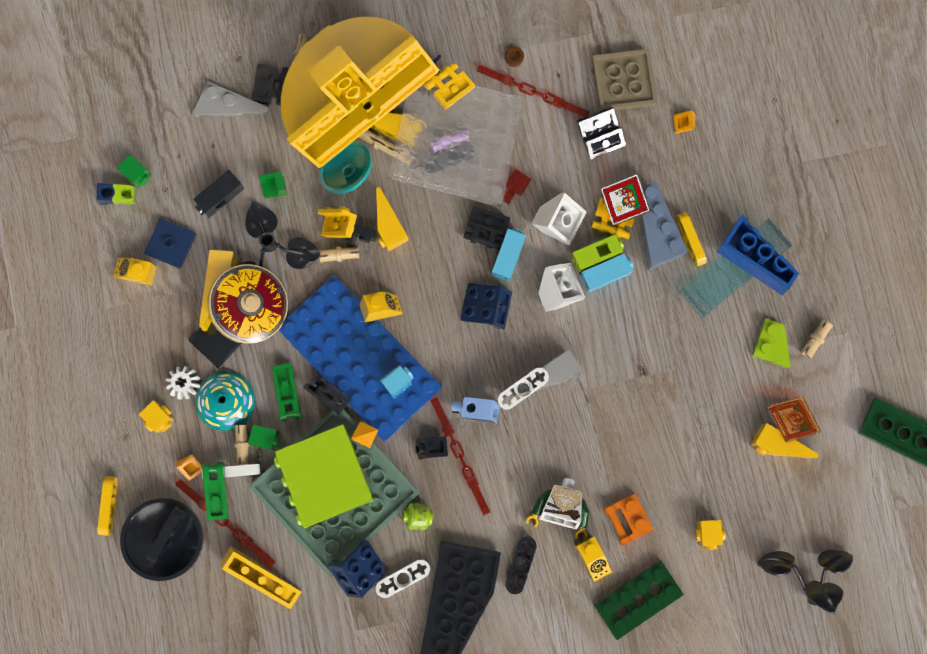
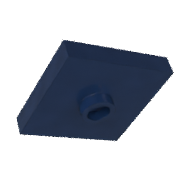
(170, 243)

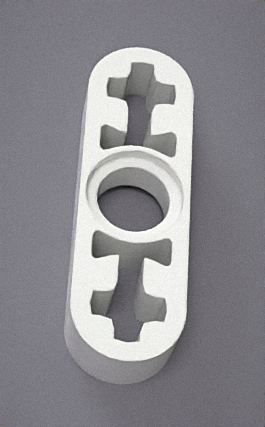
(538, 384)
(240, 470)
(392, 591)

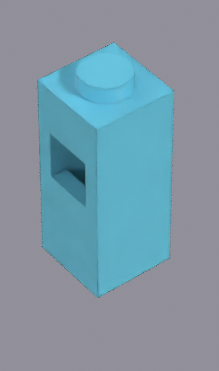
(508, 254)
(606, 272)

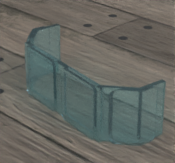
(725, 277)

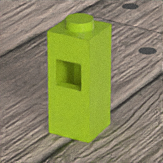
(597, 253)

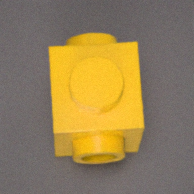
(156, 417)
(709, 534)

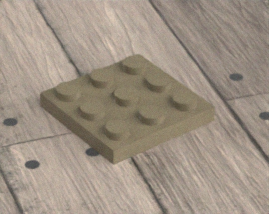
(624, 80)

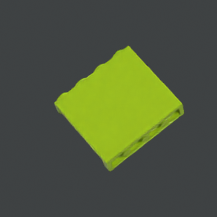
(323, 476)

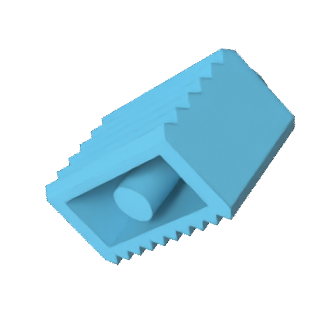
(397, 381)

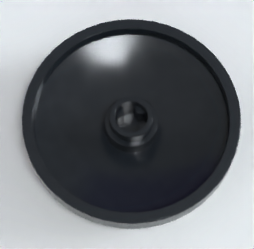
(142, 530)

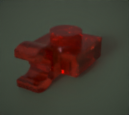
(517, 185)

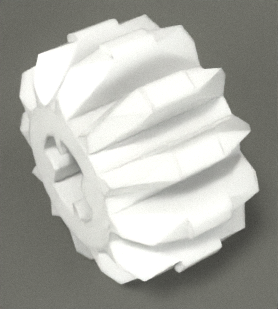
(176, 379)

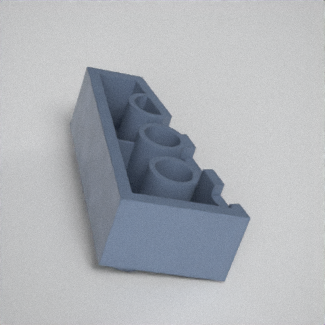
(659, 230)

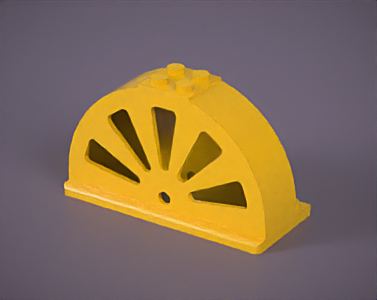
(341, 74)

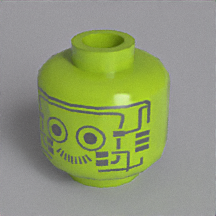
(417, 516)

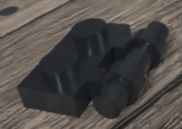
(264, 84)
(488, 222)

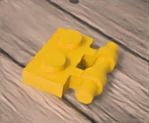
(454, 89)
(602, 213)

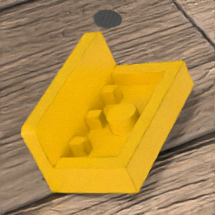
(337, 222)

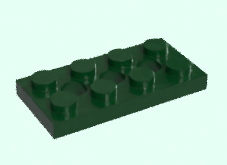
(890, 438)
(652, 602)

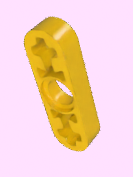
(691, 239)
(107, 505)

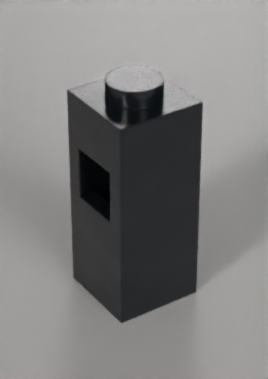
(218, 194)

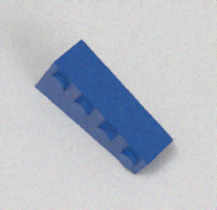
(757, 257)

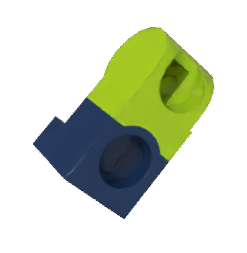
(115, 194)

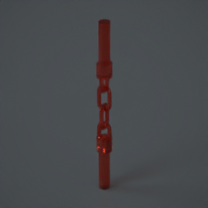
(510, 81)
(471, 481)
(246, 540)

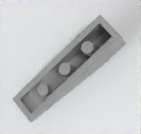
(559, 371)

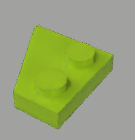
(772, 344)

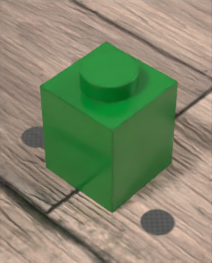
(134, 171)
(264, 437)

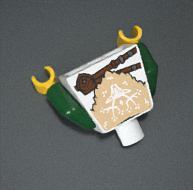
(562, 507)

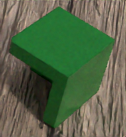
(273, 185)

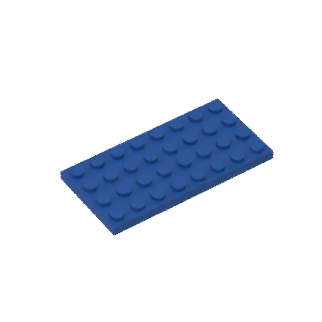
(357, 356)

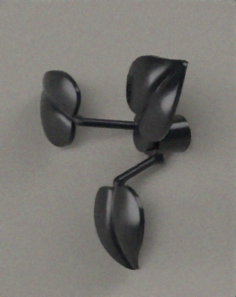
(261, 223)
(818, 593)

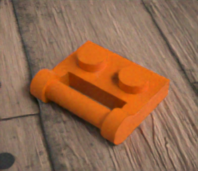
(634, 516)

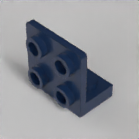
(486, 305)
(358, 571)

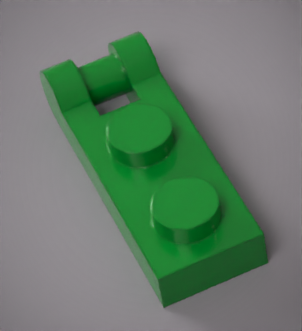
(286, 391)
(215, 491)

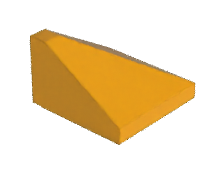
(684, 121)
(364, 434)
(189, 467)

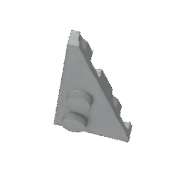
(220, 101)

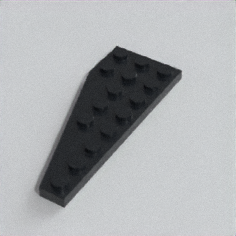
(459, 596)

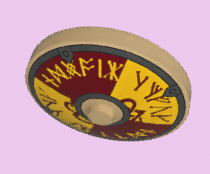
(247, 304)

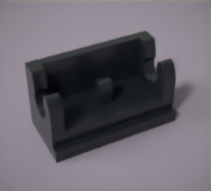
(328, 394)

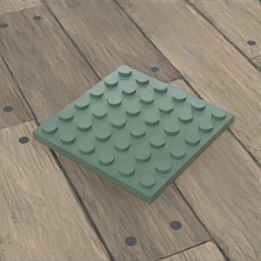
(345, 532)

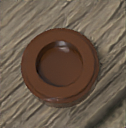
(514, 56)

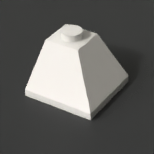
(559, 218)
(559, 287)

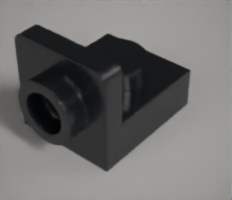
(364, 234)
(431, 447)

